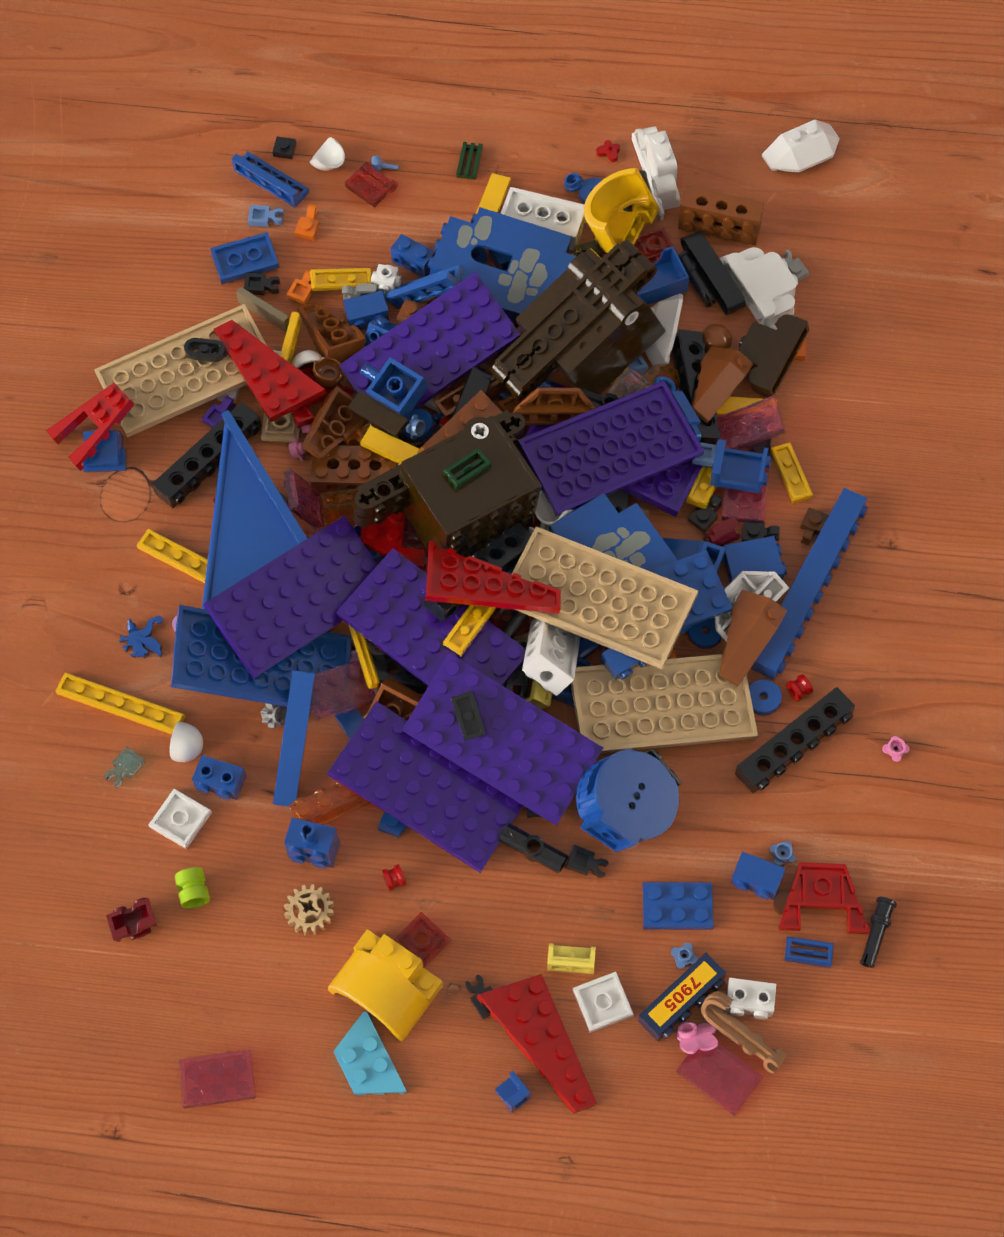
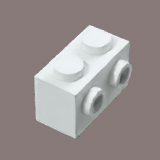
(751, 998)

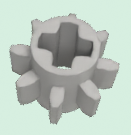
(274, 715)

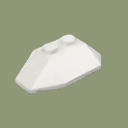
(802, 147)
(668, 314)
(758, 582)

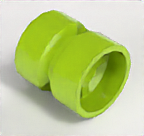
(192, 888)

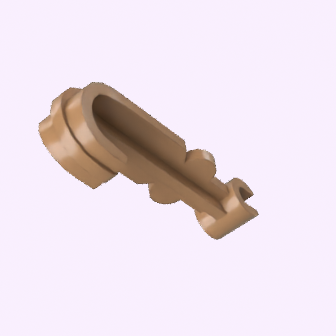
(714, 1012)

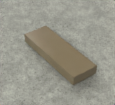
(263, 309)

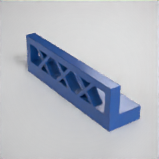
(267, 181)
(425, 287)

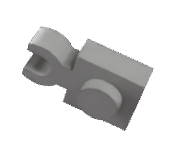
(796, 266)
(361, 289)

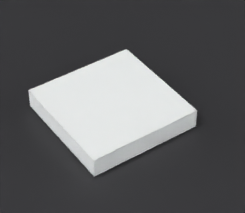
(180, 818)
(603, 1002)

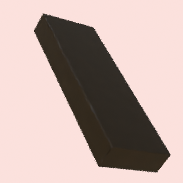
(378, 414)

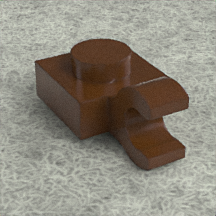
(812, 524)

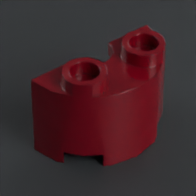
(722, 533)
(133, 921)

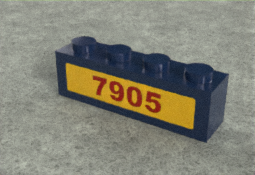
(682, 997)

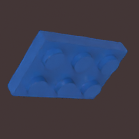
(244, 256)
(677, 906)

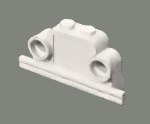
(659, 166)
(764, 283)

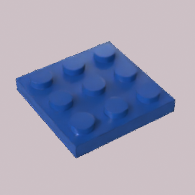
(698, 573)

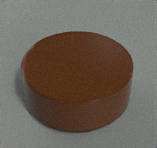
(780, 902)

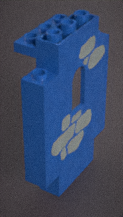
(536, 254)
(620, 535)

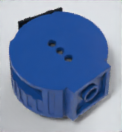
(627, 798)

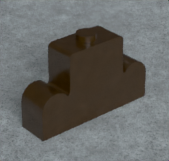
(772, 351)

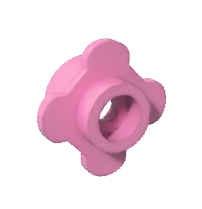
(296, 449)
(895, 742)

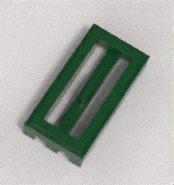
(471, 148)
(459, 483)

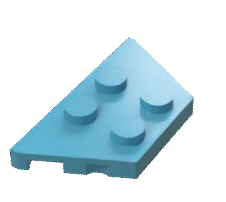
(367, 1061)

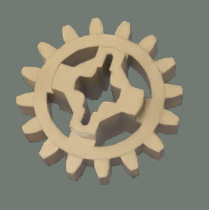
(304, 919)

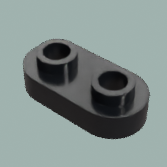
(205, 349)

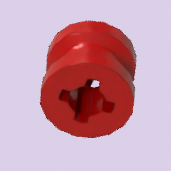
(799, 687)
(394, 877)

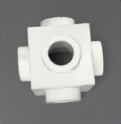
(386, 278)

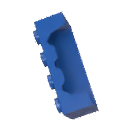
(669, 279)

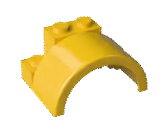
(606, 203)
(387, 983)

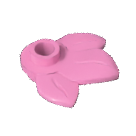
(696, 1037)

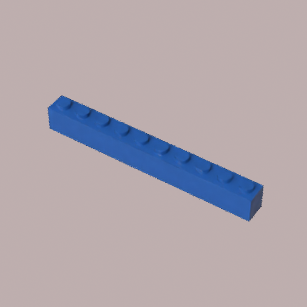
(810, 581)

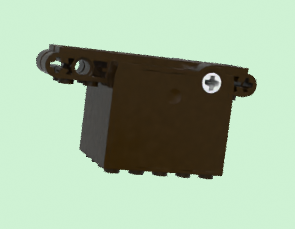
(584, 324)
(465, 516)

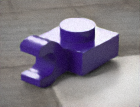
(213, 415)

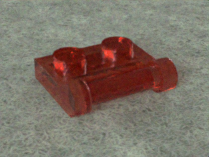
(367, 188)

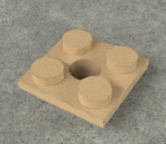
(277, 433)

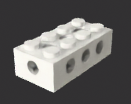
(546, 212)
(551, 656)

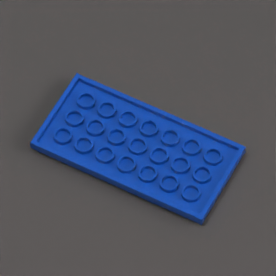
(209, 665)

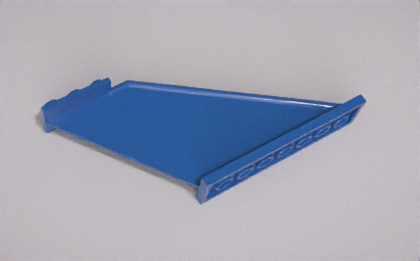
(248, 518)

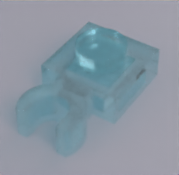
(125, 764)

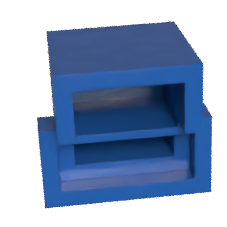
(109, 454)

